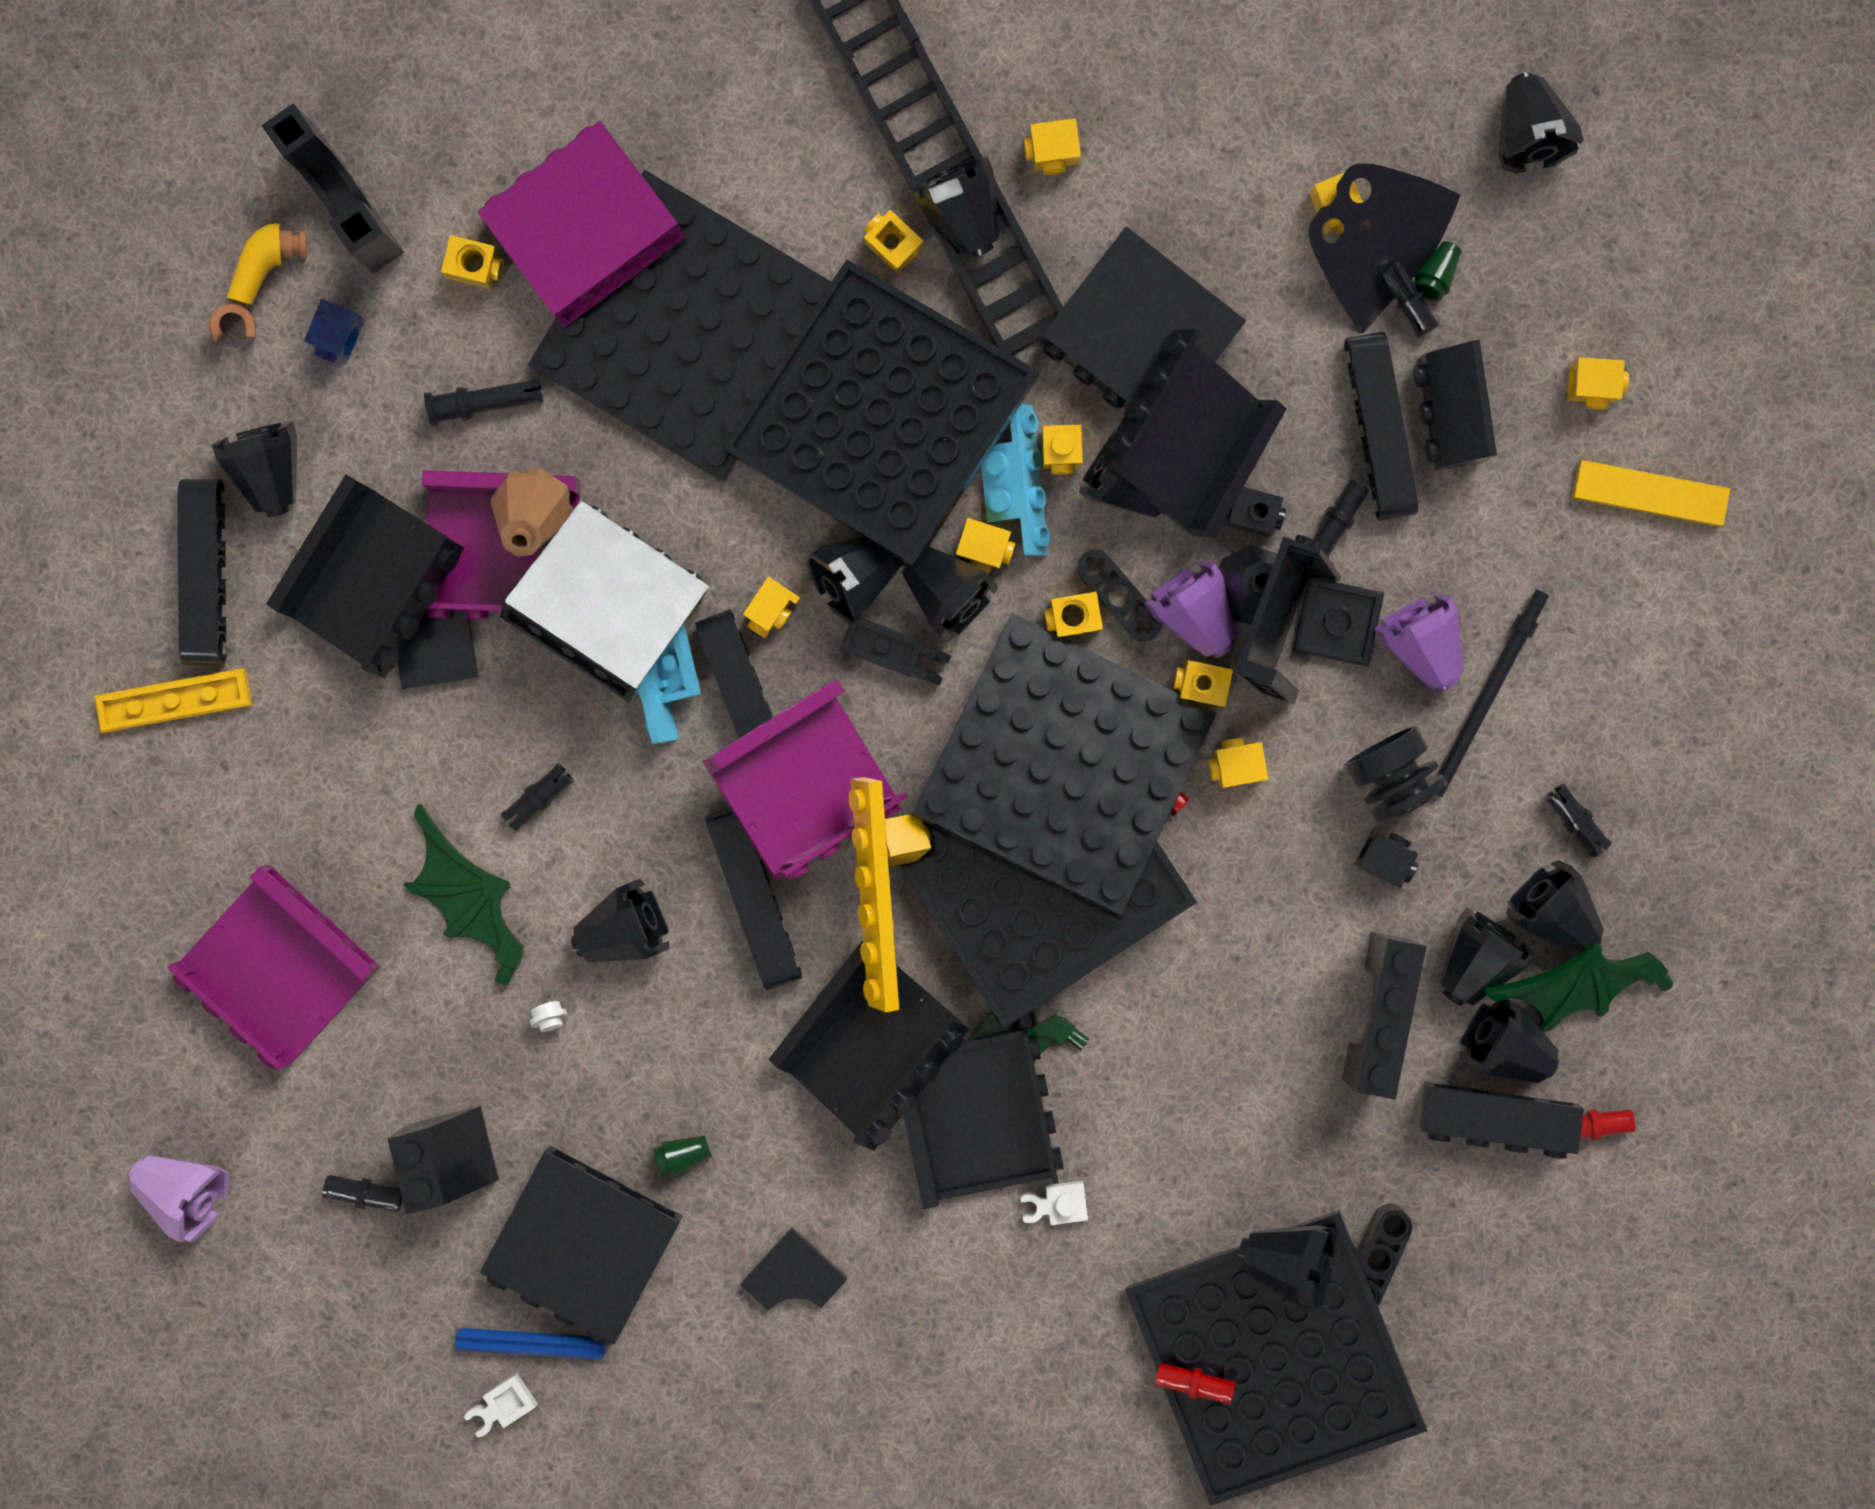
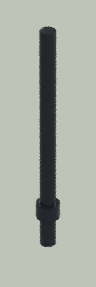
(1524, 628)

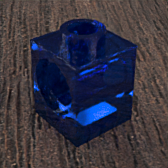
(333, 331)

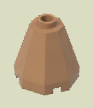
(529, 510)

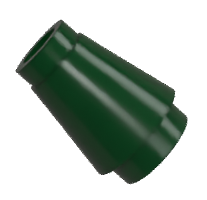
(1438, 272)
(681, 1154)

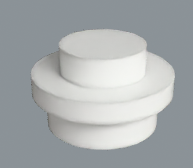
(548, 1016)

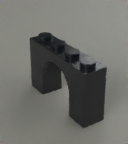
(352, 213)
(1378, 1060)

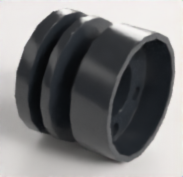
(1396, 774)

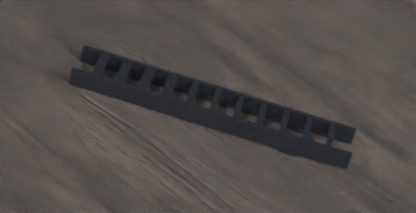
(1006, 217)

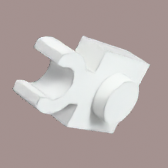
(1062, 1202)
(504, 1403)

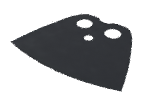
(1407, 227)

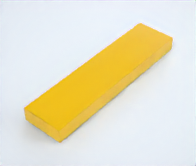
(1651, 493)
(173, 700)

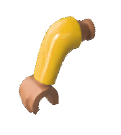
(259, 255)

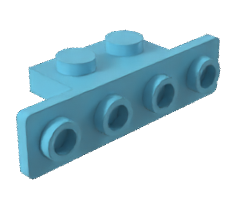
(1014, 483)
(668, 681)

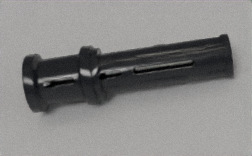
(465, 403)

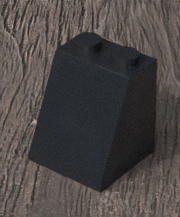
(442, 1159)

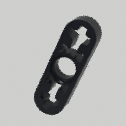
(1094, 579)

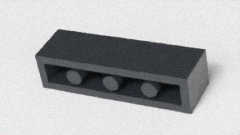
(1501, 1118)

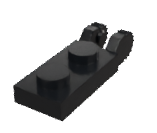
(890, 649)

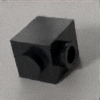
(1257, 512)
(1388, 858)

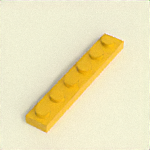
(875, 896)

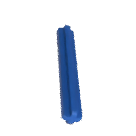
(529, 1343)

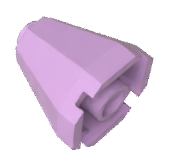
(176, 1194)

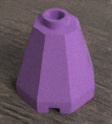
(1196, 609)
(1428, 642)

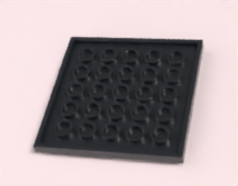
(687, 335)
(881, 412)
(1065, 765)
(1026, 935)
(1305, 1379)

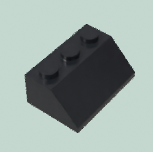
(1455, 406)

